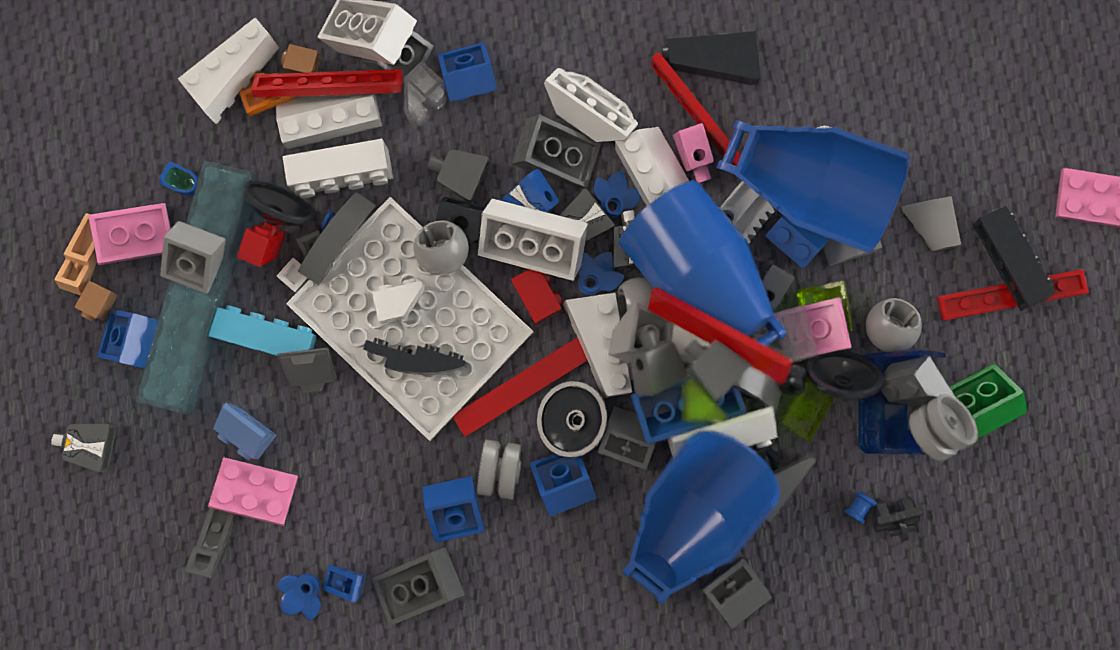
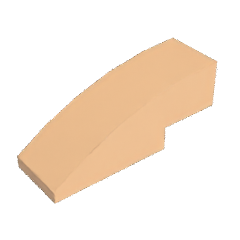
(79, 260)

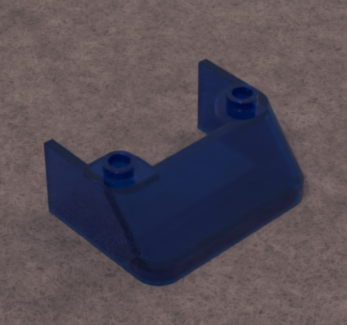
(884, 423)

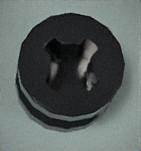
(794, 383)

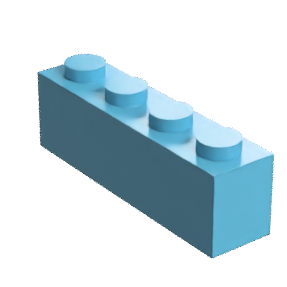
(259, 334)

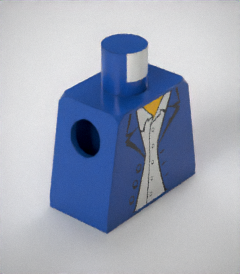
(533, 193)

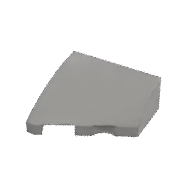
(935, 222)

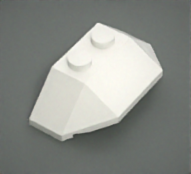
(589, 106)

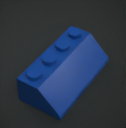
(661, 413)

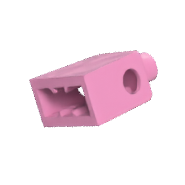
(690, 141)

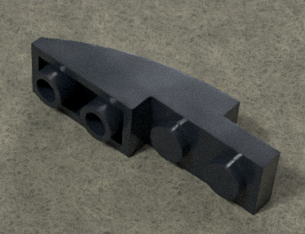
(424, 362)

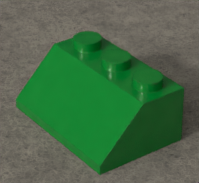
(990, 399)

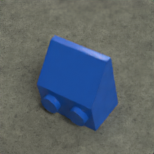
(467, 72)
(796, 242)
(127, 338)
(562, 482)
(453, 509)

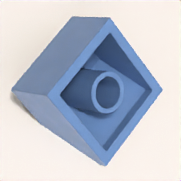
(243, 431)

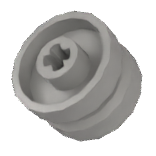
(943, 427)
(504, 469)

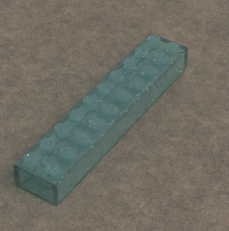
(183, 330)

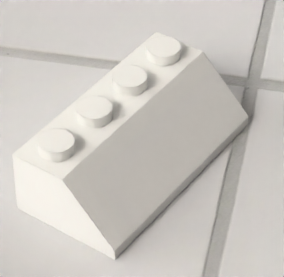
(325, 117)
(650, 163)
(750, 429)

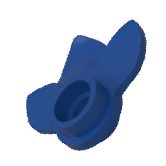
(617, 192)
(600, 271)
(298, 598)

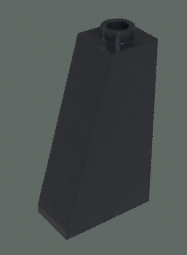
(716, 56)

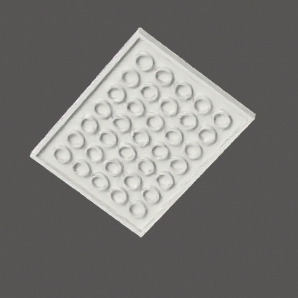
(450, 314)

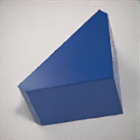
(344, 583)

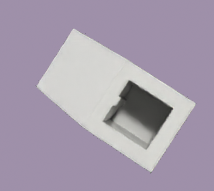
(397, 302)

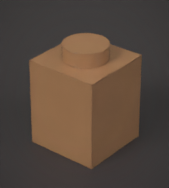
(300, 60)
(95, 302)

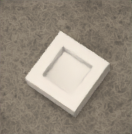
(291, 276)

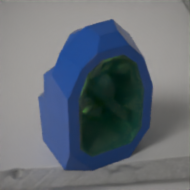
(179, 179)

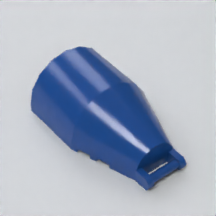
(822, 179)
(701, 258)
(700, 512)

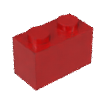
(261, 244)
(537, 295)

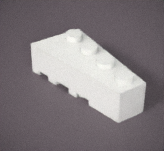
(229, 69)
(593, 323)

